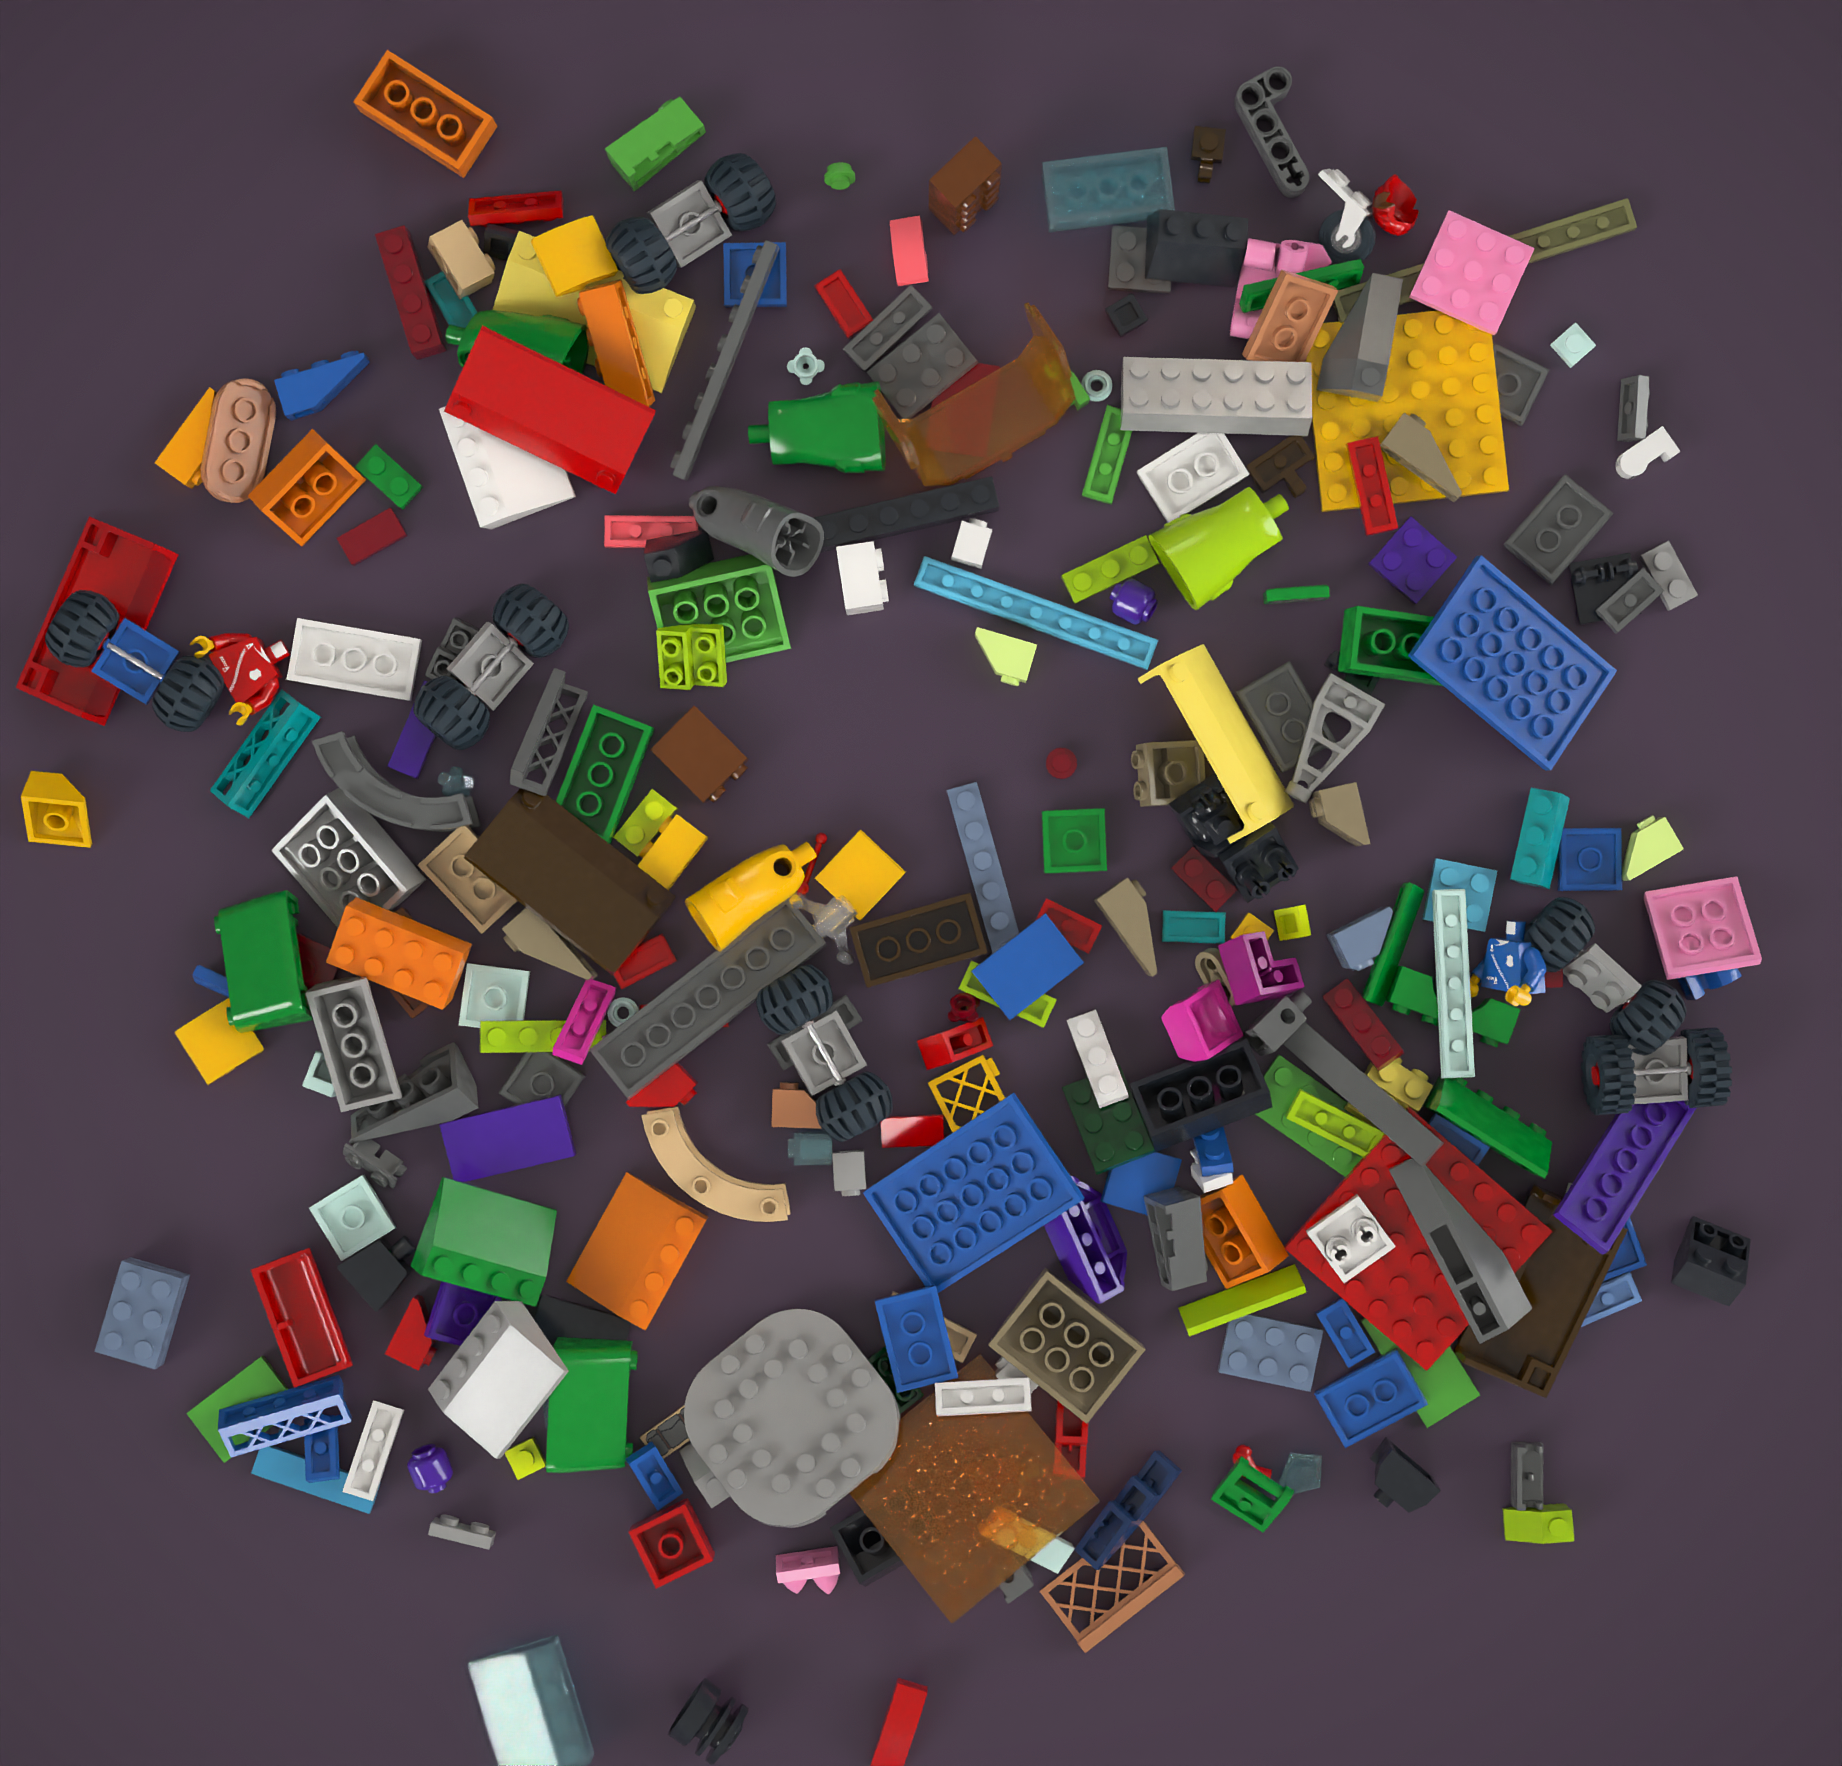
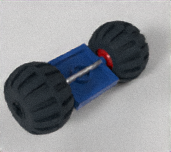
(134, 660)

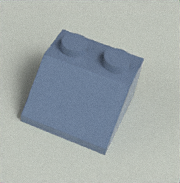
(1361, 939)

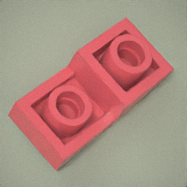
(909, 250)

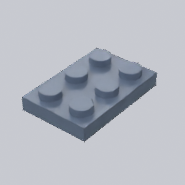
(1271, 1351)

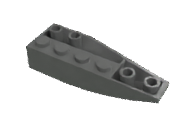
(1464, 1252)

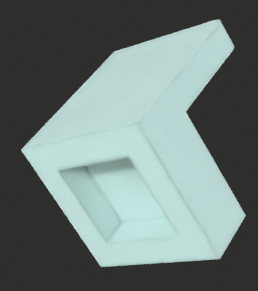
(318, 1076)

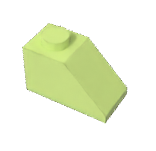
(1007, 655)
(1649, 846)

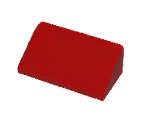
(912, 1130)

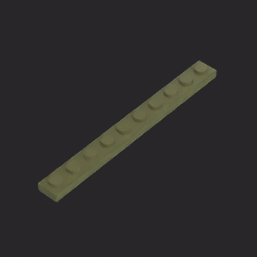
(1546, 239)

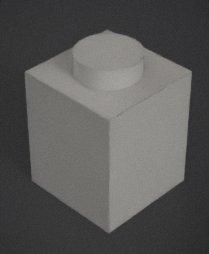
(849, 1171)

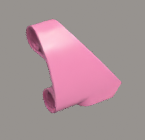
(1264, 262)

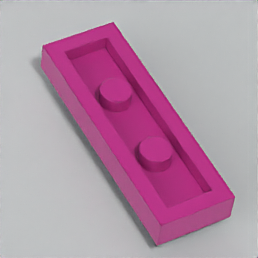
(584, 1021)

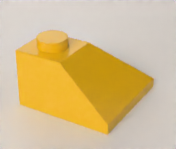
(55, 811)

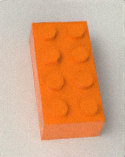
(425, 113)
(398, 953)

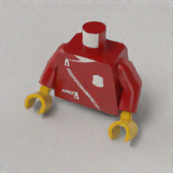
(246, 667)

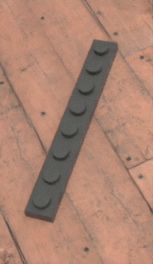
(729, 347)

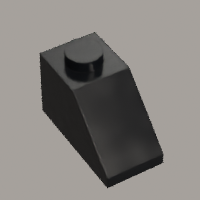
(677, 554)

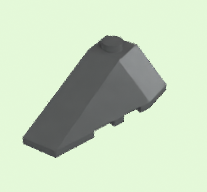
(1362, 348)
(430, 1096)

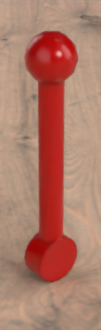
(820, 838)

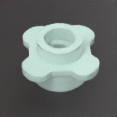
(805, 357)

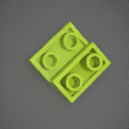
(691, 656)

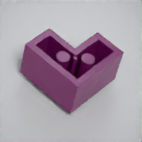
(1253, 971)

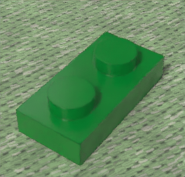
(389, 477)

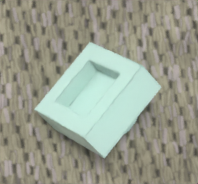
(1573, 345)

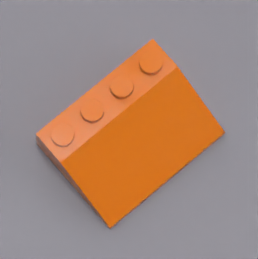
(636, 1250)

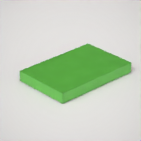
(250, 1384)

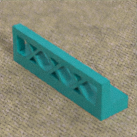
(267, 756)

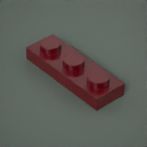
(1363, 1024)

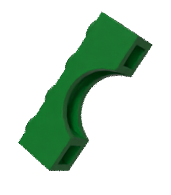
(1415, 992)

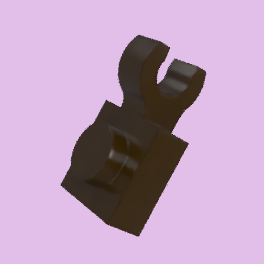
(1207, 148)

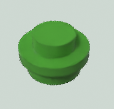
(839, 175)

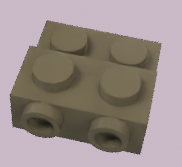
(1166, 770)

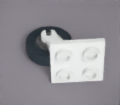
(1349, 231)

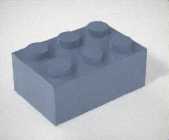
(142, 1313)

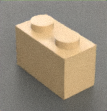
(461, 259)

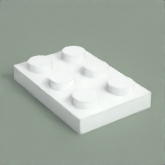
(1192, 474)

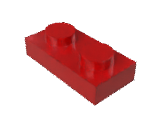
(1074, 927)

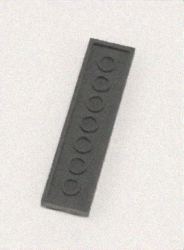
(706, 998)

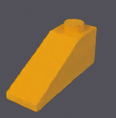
(185, 450)

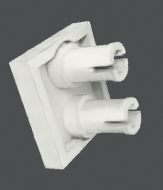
(1350, 1238)

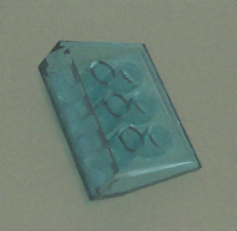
(531, 1706)

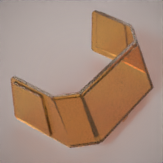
(988, 416)

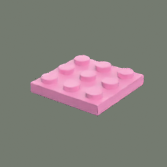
(1471, 272)
(1702, 928)

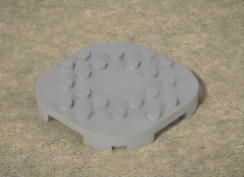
(791, 1418)

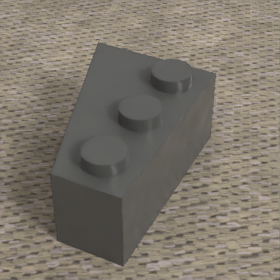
(1177, 1237)

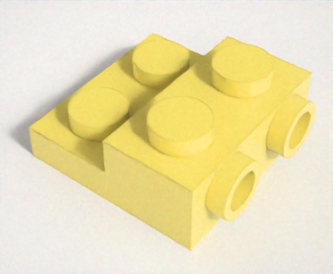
(1404, 1086)

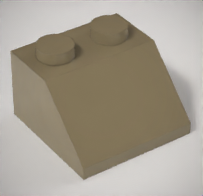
(1341, 813)

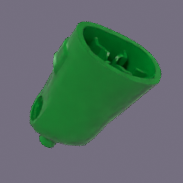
(547, 335)
(827, 430)

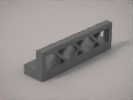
(539, 726)

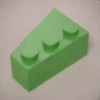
(655, 142)

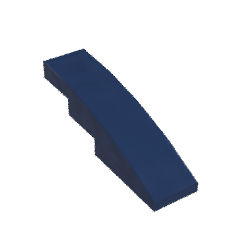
(1128, 1510)

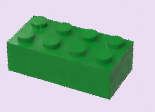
(1379, 644)
(604, 770)

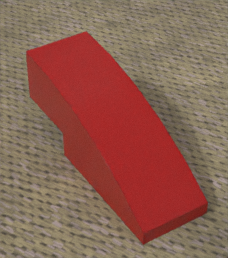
(1071, 1438)
(899, 1723)

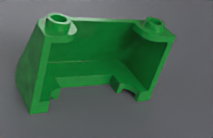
(263, 962)
(590, 1406)

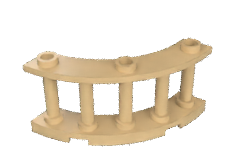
(705, 1180)

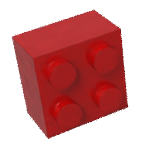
(671, 1543)

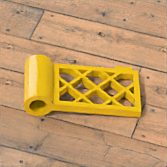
(991, 1072)

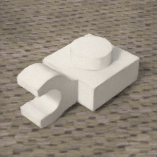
(1211, 1182)

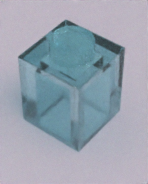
(810, 1148)

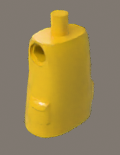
(747, 893)

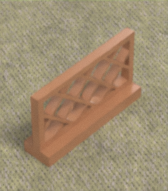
(1125, 1608)

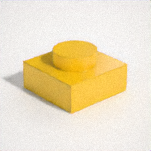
(1251, 924)

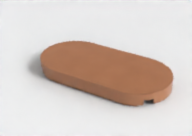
(238, 440)

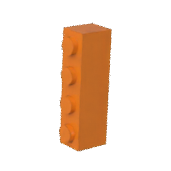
(615, 340)

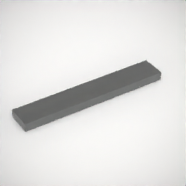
(1363, 1094)

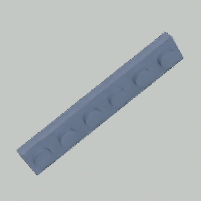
(983, 864)

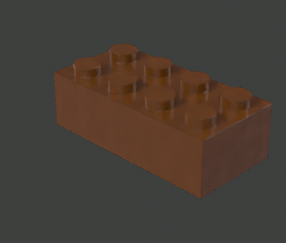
(965, 186)

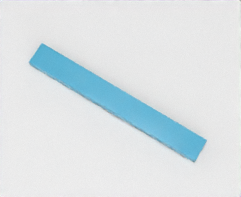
(1035, 612)

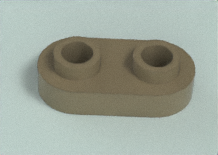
(1211, 968)

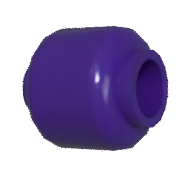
(1133, 601)
(430, 1468)

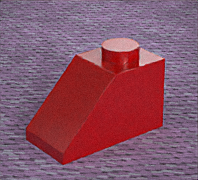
(954, 1043)
(667, 1090)
(409, 1342)

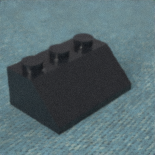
(1195, 247)
(865, 1548)

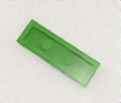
(1107, 458)

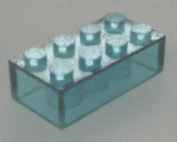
(1106, 188)

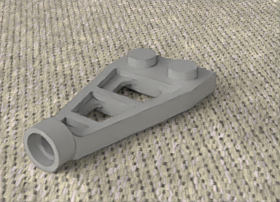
(1350, 704)

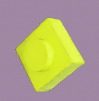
(1292, 922)
(525, 1458)

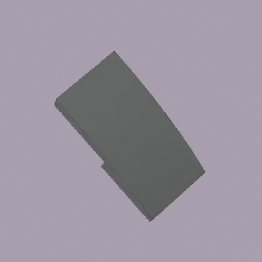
(455, 640)

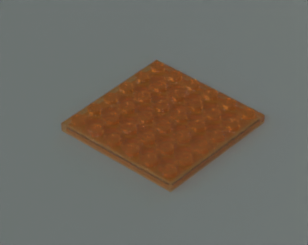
(971, 1497)

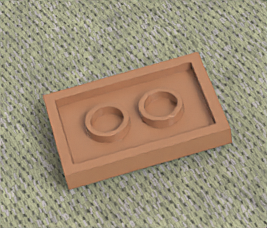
(1290, 319)

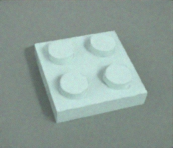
(493, 994)
(352, 1217)

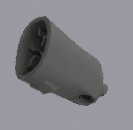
(759, 527)

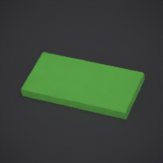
(1443, 1384)

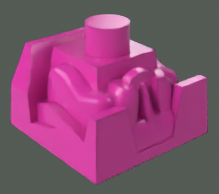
(1202, 1023)

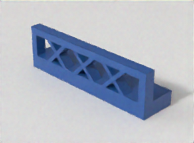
(280, 1410)

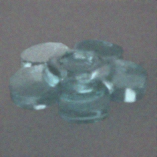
(454, 782)

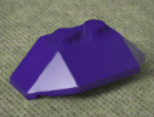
(1090, 1246)

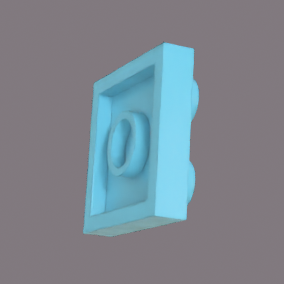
(1478, 888)

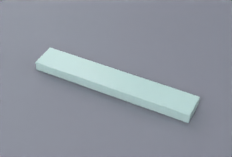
(1453, 983)

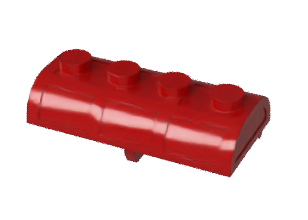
(301, 1317)

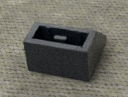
(1712, 1261)

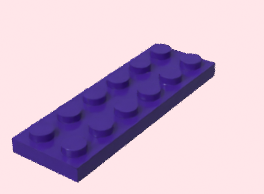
(1621, 1171)

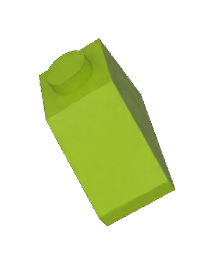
(1543, 1526)

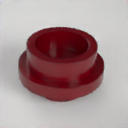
(1061, 763)

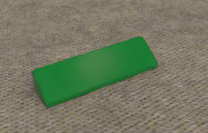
(1396, 937)

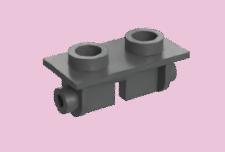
(381, 1169)

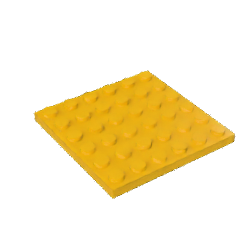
(1436, 372)

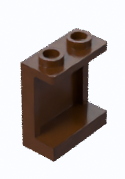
(700, 755)

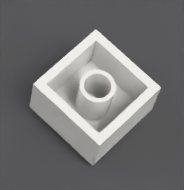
(860, 578)

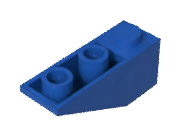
(315, 388)

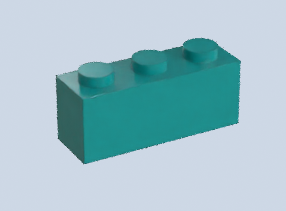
(1540, 838)

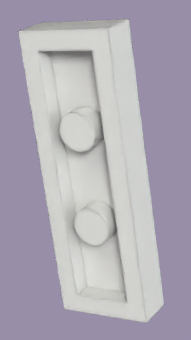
(1097, 1059)
(983, 1397)
(373, 1450)

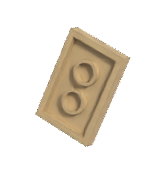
(463, 883)

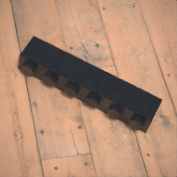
(909, 513)

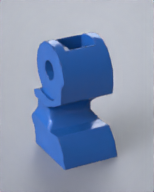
(1694, 985)

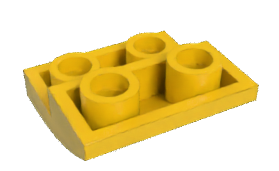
(574, 255)
(860, 873)
(215, 1044)

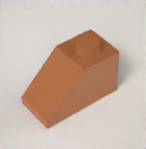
(793, 1107)

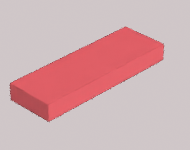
(633, 531)

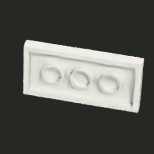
(354, 659)

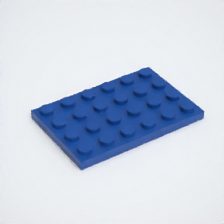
(1512, 663)
(973, 1194)

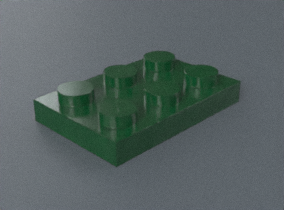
(1110, 1133)

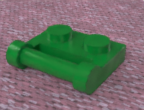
(1247, 1501)

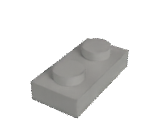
(1669, 574)
(475, 1534)

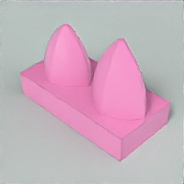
(819, 1564)

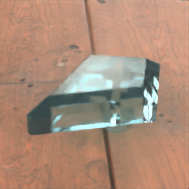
(1301, 1472)

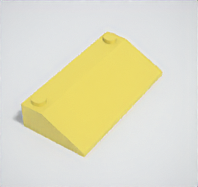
(658, 317)
(1224, 738)

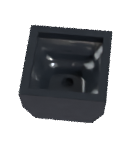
(1208, 817)
(1401, 1478)

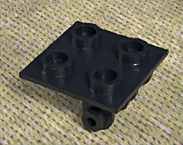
(1597, 580)

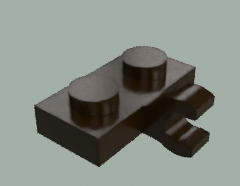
(1281, 465)

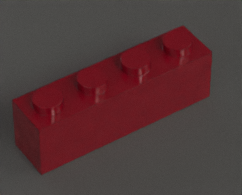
(410, 292)

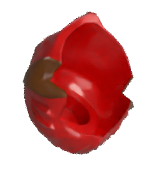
(1394, 206)

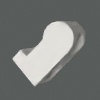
(1636, 459)

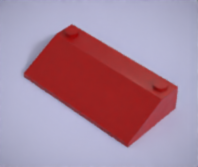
(549, 410)
(132, 578)

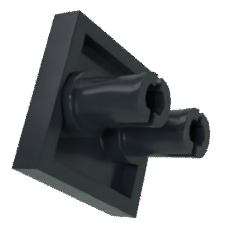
(1259, 862)

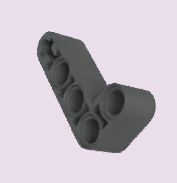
(1278, 136)

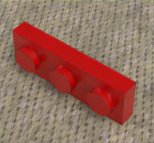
(516, 208)
(1372, 486)

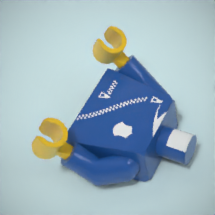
(1511, 966)

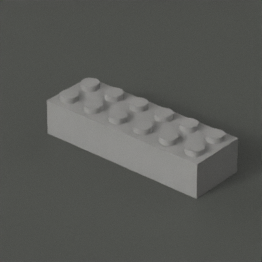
(1216, 396)

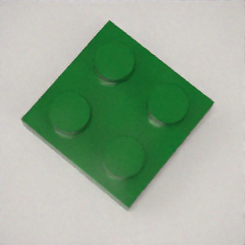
(1074, 840)

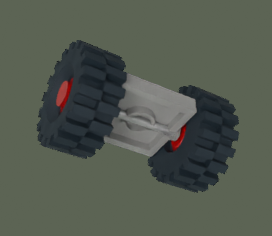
(1683, 1069)

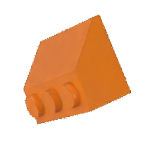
(306, 487)
(1238, 1234)

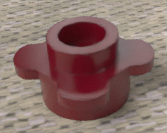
(967, 1002)

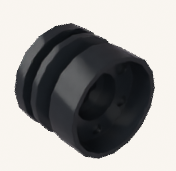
(708, 1721)

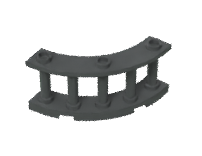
(370, 791)

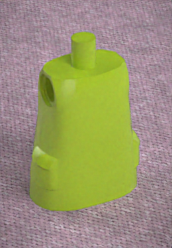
(1216, 544)

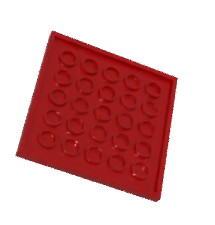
(1405, 1288)

